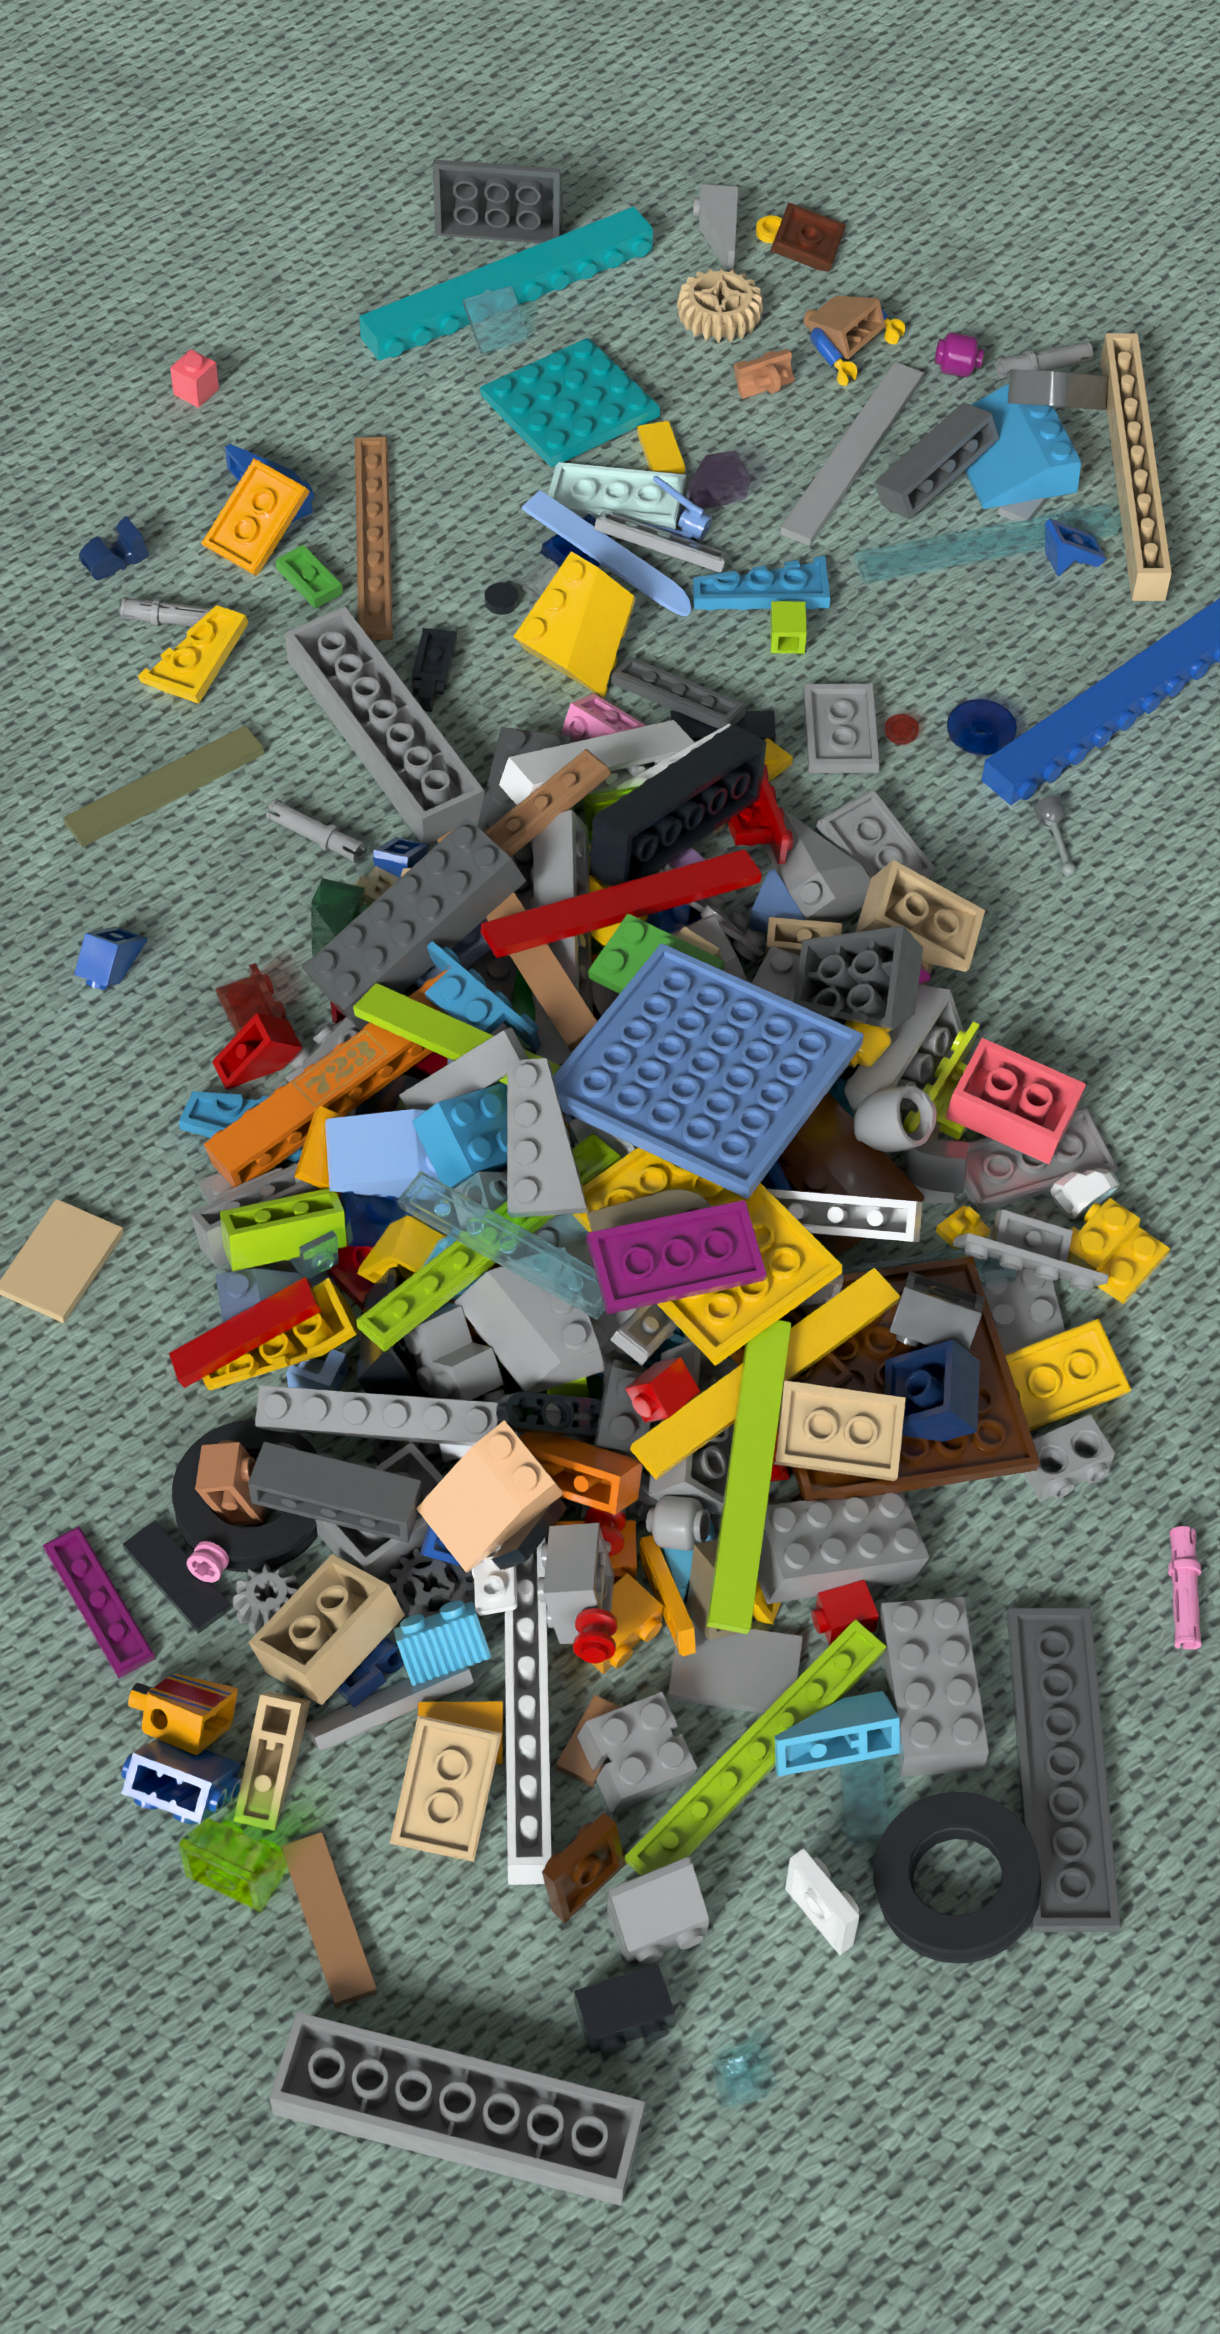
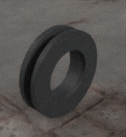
(250, 1546)
(971, 1935)

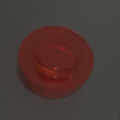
(901, 729)

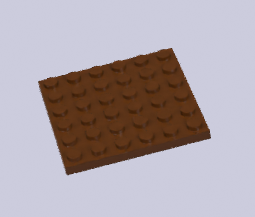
(1002, 1437)

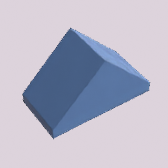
(773, 901)

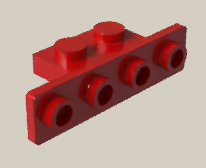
(763, 823)

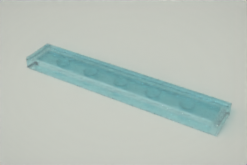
(504, 1243)

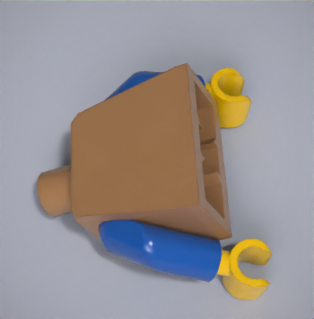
(845, 327)

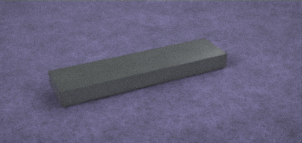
(678, 693)

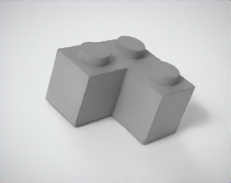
(448, 1358)

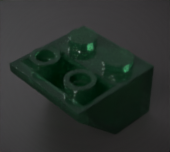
(333, 910)

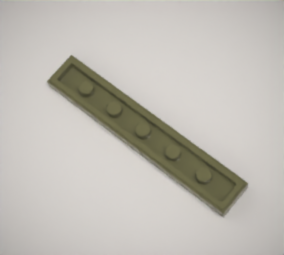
(163, 786)

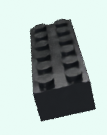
(677, 807)

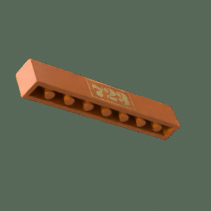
(336, 1082)

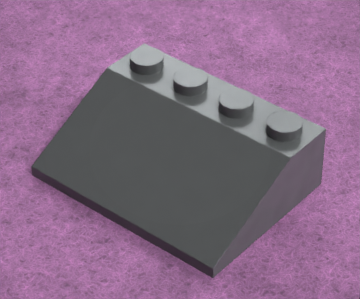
(497, 201)

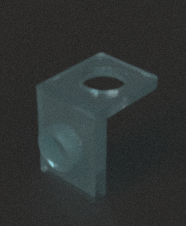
(317, 1255)

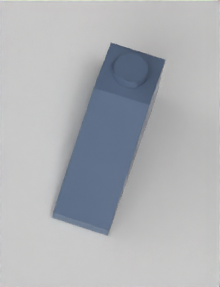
(248, 1287)

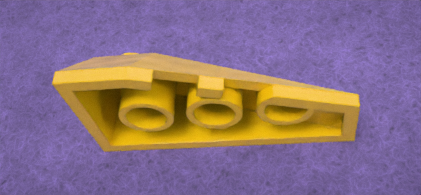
(301, 1343)

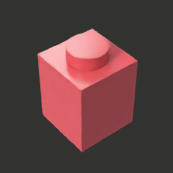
(194, 378)

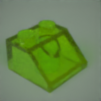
(232, 1862)

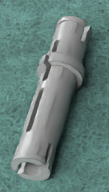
(1046, 359)
(161, 612)
(328, 836)

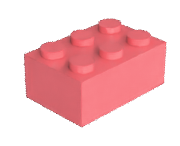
(1015, 1100)

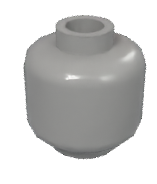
(678, 1522)

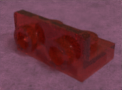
(247, 997)

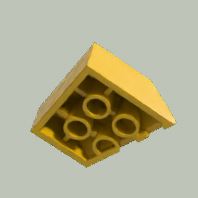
(579, 623)

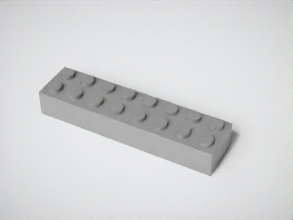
(384, 725)
(458, 2108)

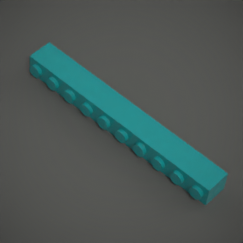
(530, 273)

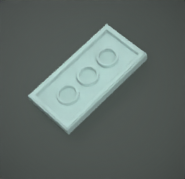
(617, 491)

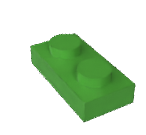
(309, 576)

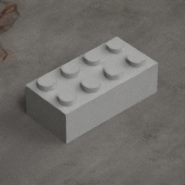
(838, 1543)
(933, 1686)

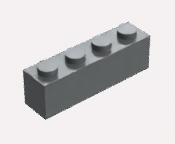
(936, 460)
(336, 1491)

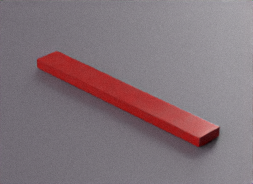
(612, 904)

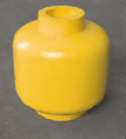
(874, 1044)

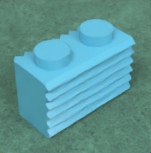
(441, 1642)

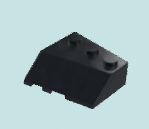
(392, 1370)

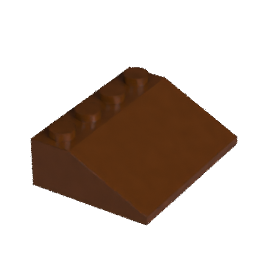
(831, 1161)

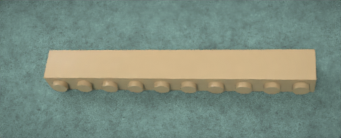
(1135, 468)

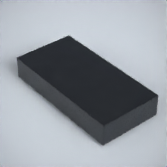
(528, 1538)

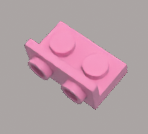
(595, 718)

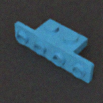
(466, 998)

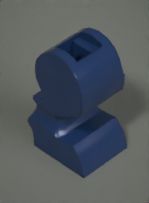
(104, 557)

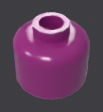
(958, 354)

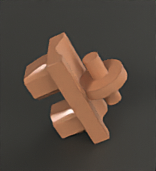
(764, 373)

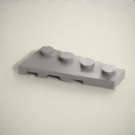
(539, 1150)

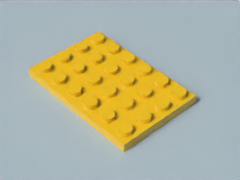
(729, 1317)

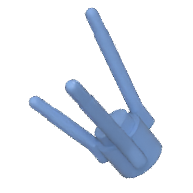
(692, 519)

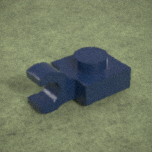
(369, 1673)

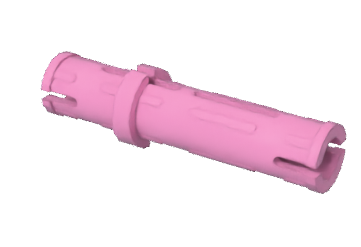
(1184, 1573)

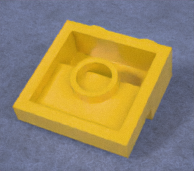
(1117, 1247)

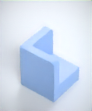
(318, 1373)

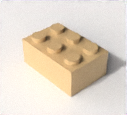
(326, 1629)

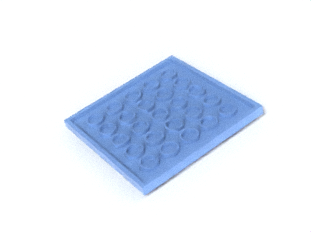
(704, 1069)

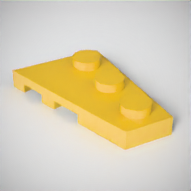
(196, 661)

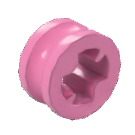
(208, 1561)

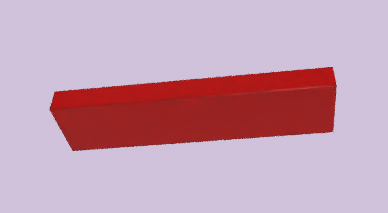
(244, 1332)

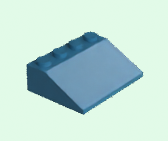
(1028, 459)

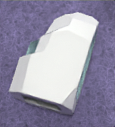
(1081, 1189)

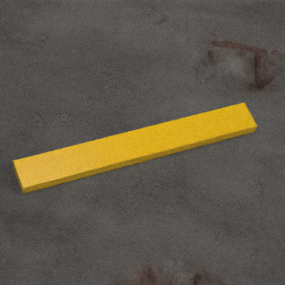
(808, 1343)

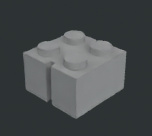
(640, 1751)

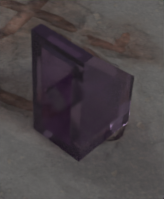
(719, 481)

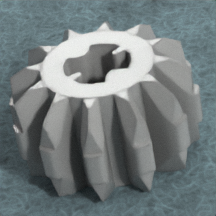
(259, 1588)

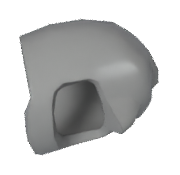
(880, 1121)

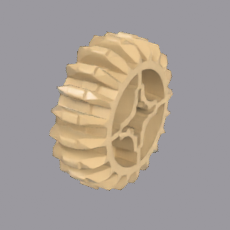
(700, 306)

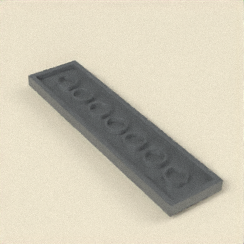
(1063, 1767)

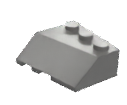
(531, 1330)

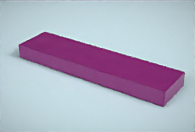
(99, 1602)

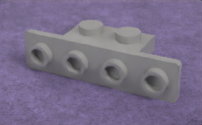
(1033, 1245)

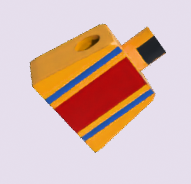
(185, 1711)

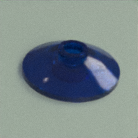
(984, 717)

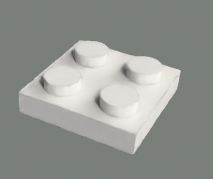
(828, 1908)

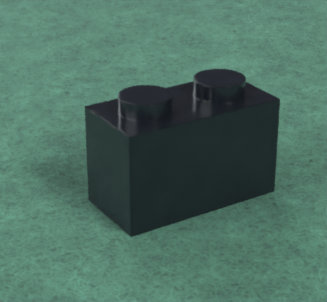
(625, 2010)

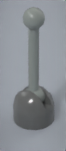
(1050, 813)

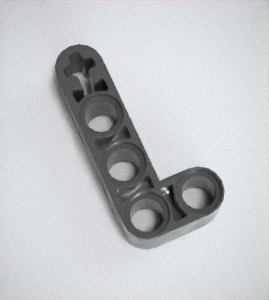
(1057, 389)

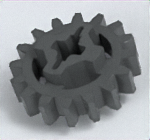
(422, 1575)

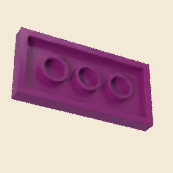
(675, 1257)

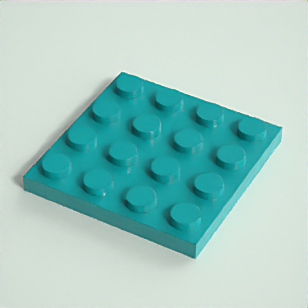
(570, 402)

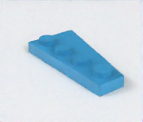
(761, 586)
(214, 1112)

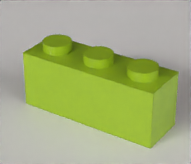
(278, 1227)

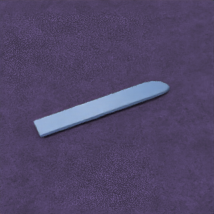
(608, 553)

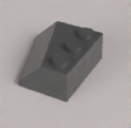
(861, 976)

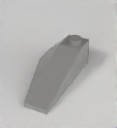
(820, 875)

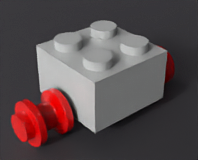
(581, 1583)

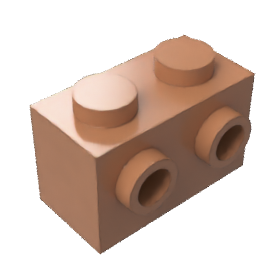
(224, 1481)

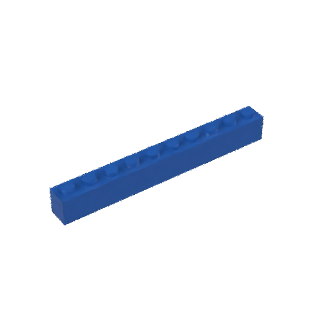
(1105, 708)

